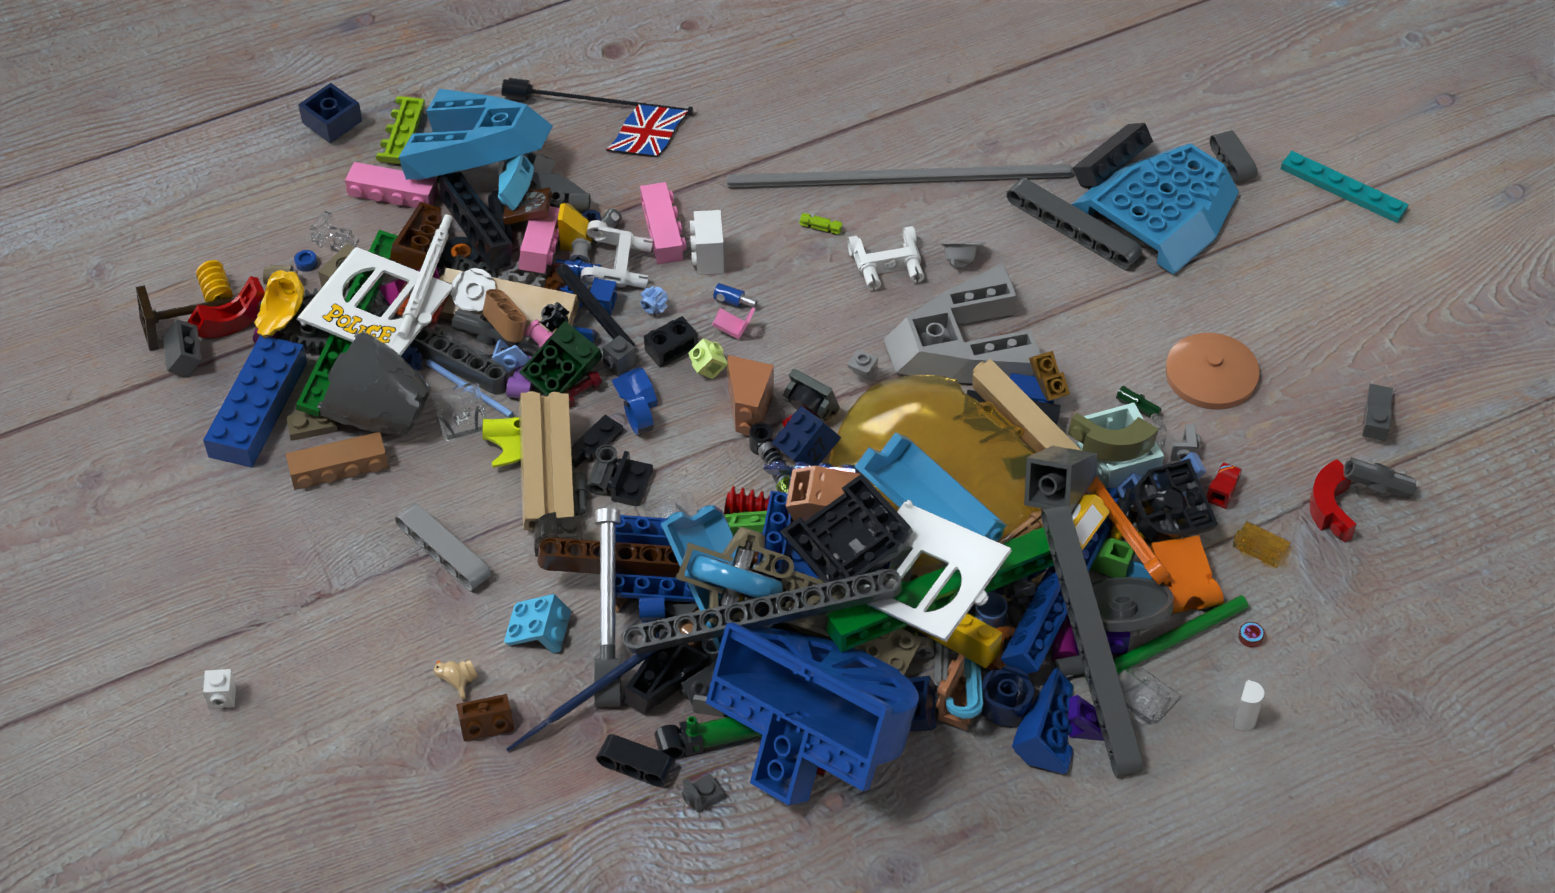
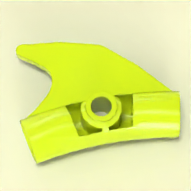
(506, 434)

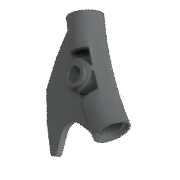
(562, 191)

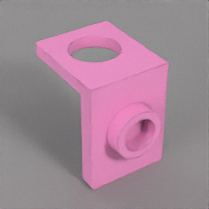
(731, 324)

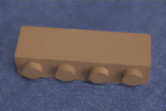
(337, 460)

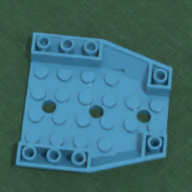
(1175, 221)

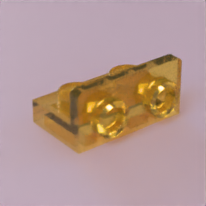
(1261, 544)

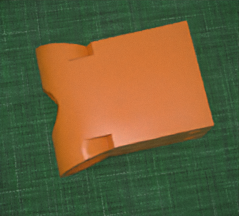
(1190, 574)

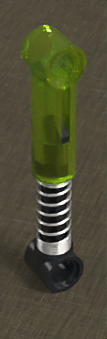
(761, 444)

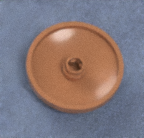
(1212, 371)

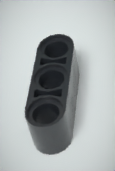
(635, 760)

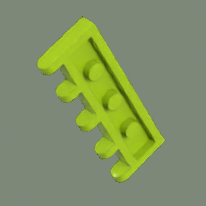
(405, 125)

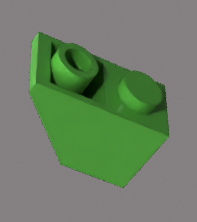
(1113, 558)

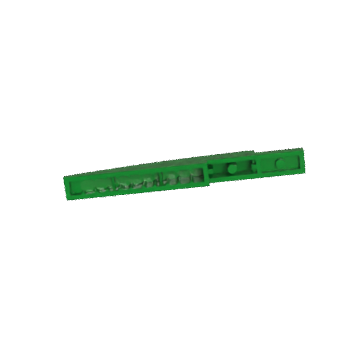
(318, 381)

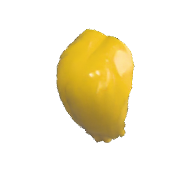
(280, 302)

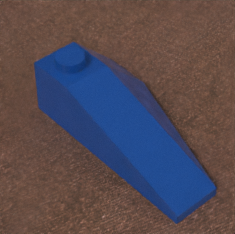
(1045, 728)

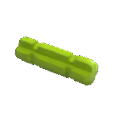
(821, 223)

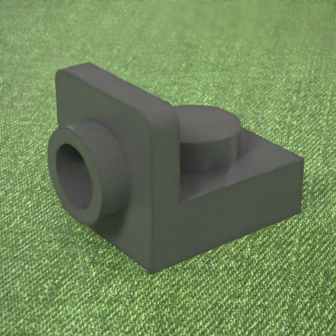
(702, 792)

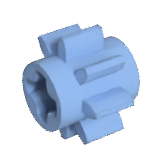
(654, 300)

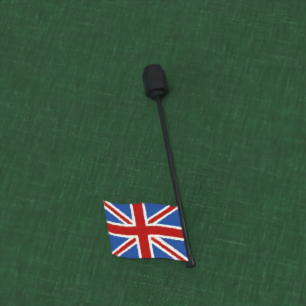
(643, 132)

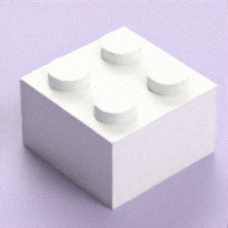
(707, 242)

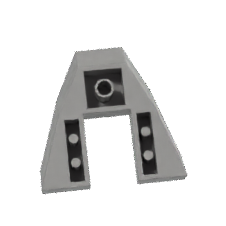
(931, 341)

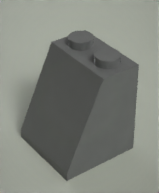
(1058, 477)

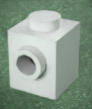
(219, 689)

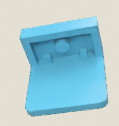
(540, 620)

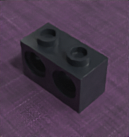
(670, 341)

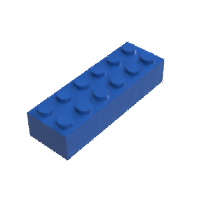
(255, 401)

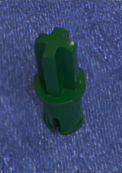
(1143, 405)

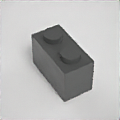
(182, 348)

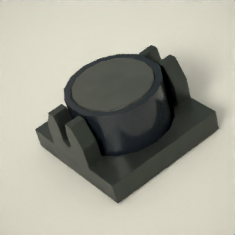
(811, 395)

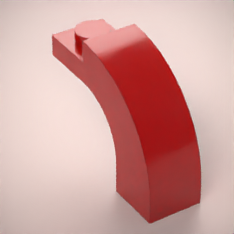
(230, 317)
(1322, 501)

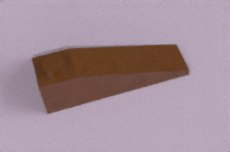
(416, 236)

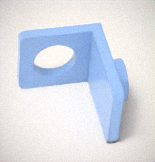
(511, 357)

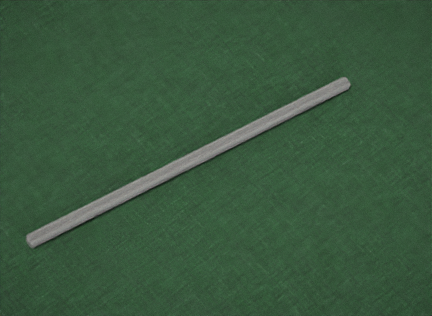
(899, 175)

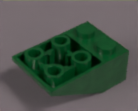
(561, 361)

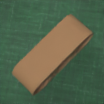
(504, 315)

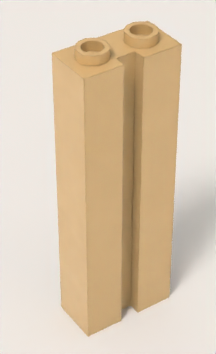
(526, 297)
(1018, 408)
(545, 456)

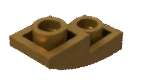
(1048, 376)

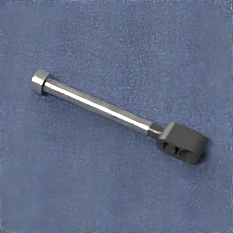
(611, 694)

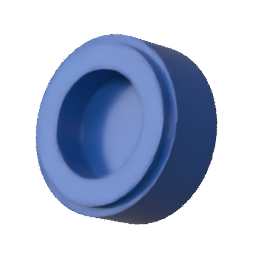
(305, 260)

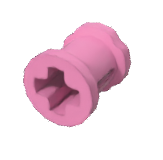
(537, 333)

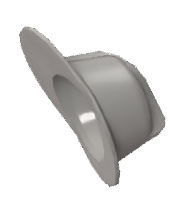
(961, 253)

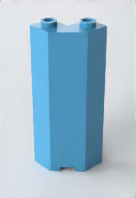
(910, 474)
(706, 530)

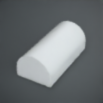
(1249, 706)

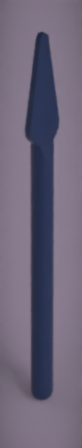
(585, 694)

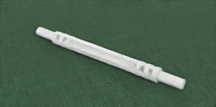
(425, 276)

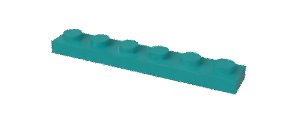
(1344, 186)

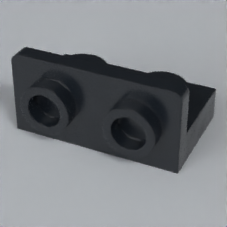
(629, 480)

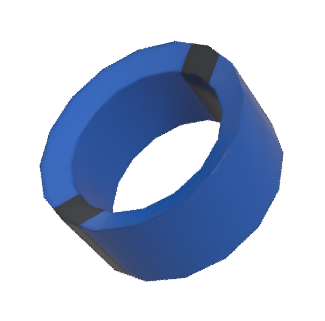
(638, 414)

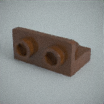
(485, 717)

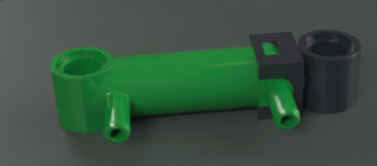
(696, 736)

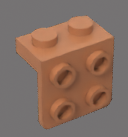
(956, 688)

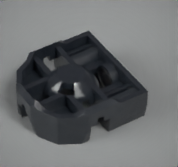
(1173, 481)

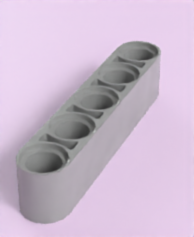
(443, 546)

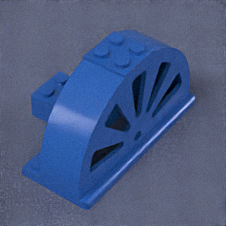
(811, 708)

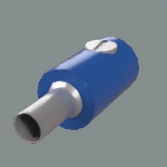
(732, 296)

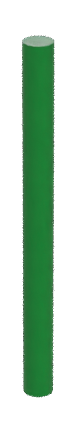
(1180, 633)

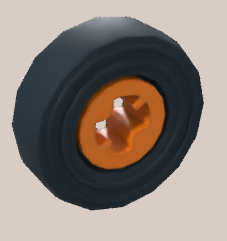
(458, 246)

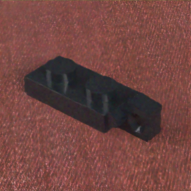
(600, 434)

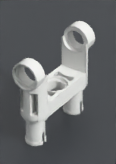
(625, 242)
(872, 264)

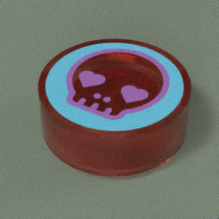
(1251, 634)

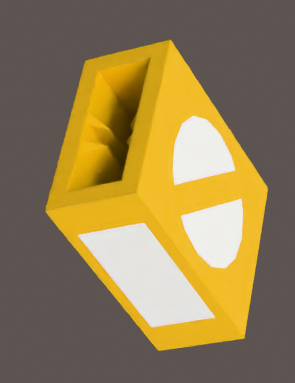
(1088, 517)

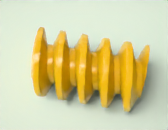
(213, 281)

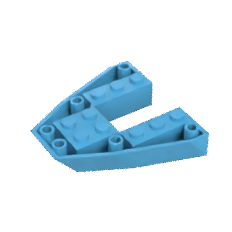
(471, 133)

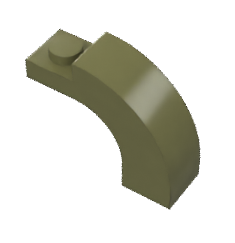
(1114, 444)

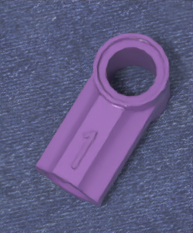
(518, 384)

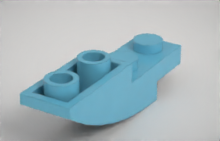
(515, 181)

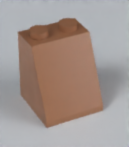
(749, 391)

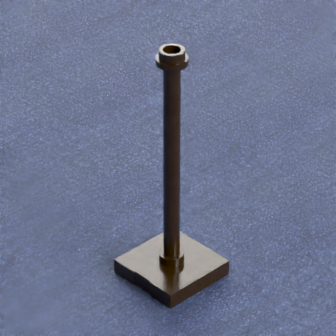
(150, 317)

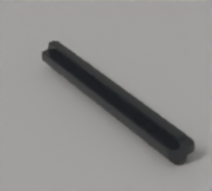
(591, 303)

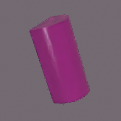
(1064, 642)

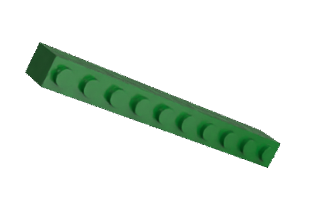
(864, 623)

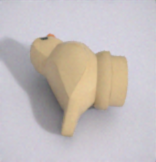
(456, 674)

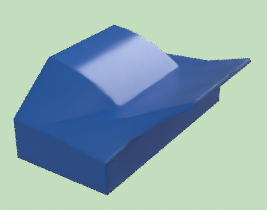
(635, 383)

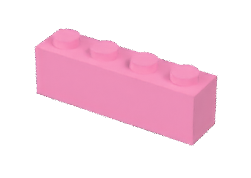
(389, 186)
(662, 222)
(540, 242)

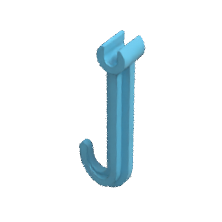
(973, 693)

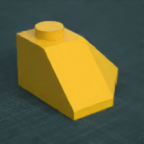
(571, 226)

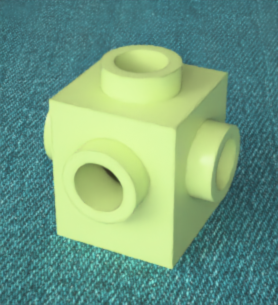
(708, 358)

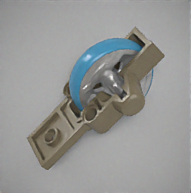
(738, 579)

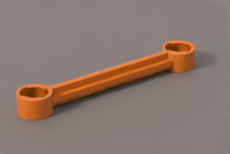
(1130, 534)

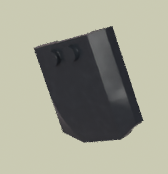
(850, 534)

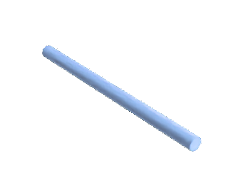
(458, 381)

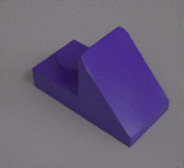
(1083, 719)

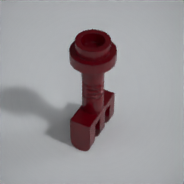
(593, 380)

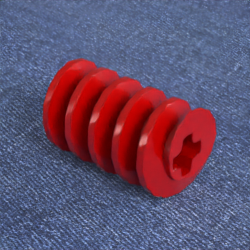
(745, 503)

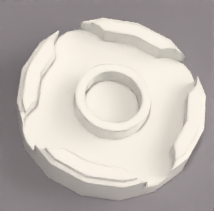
(470, 289)

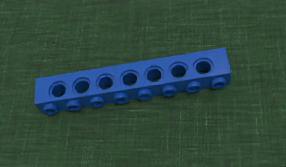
(1045, 615)

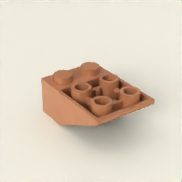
(814, 489)

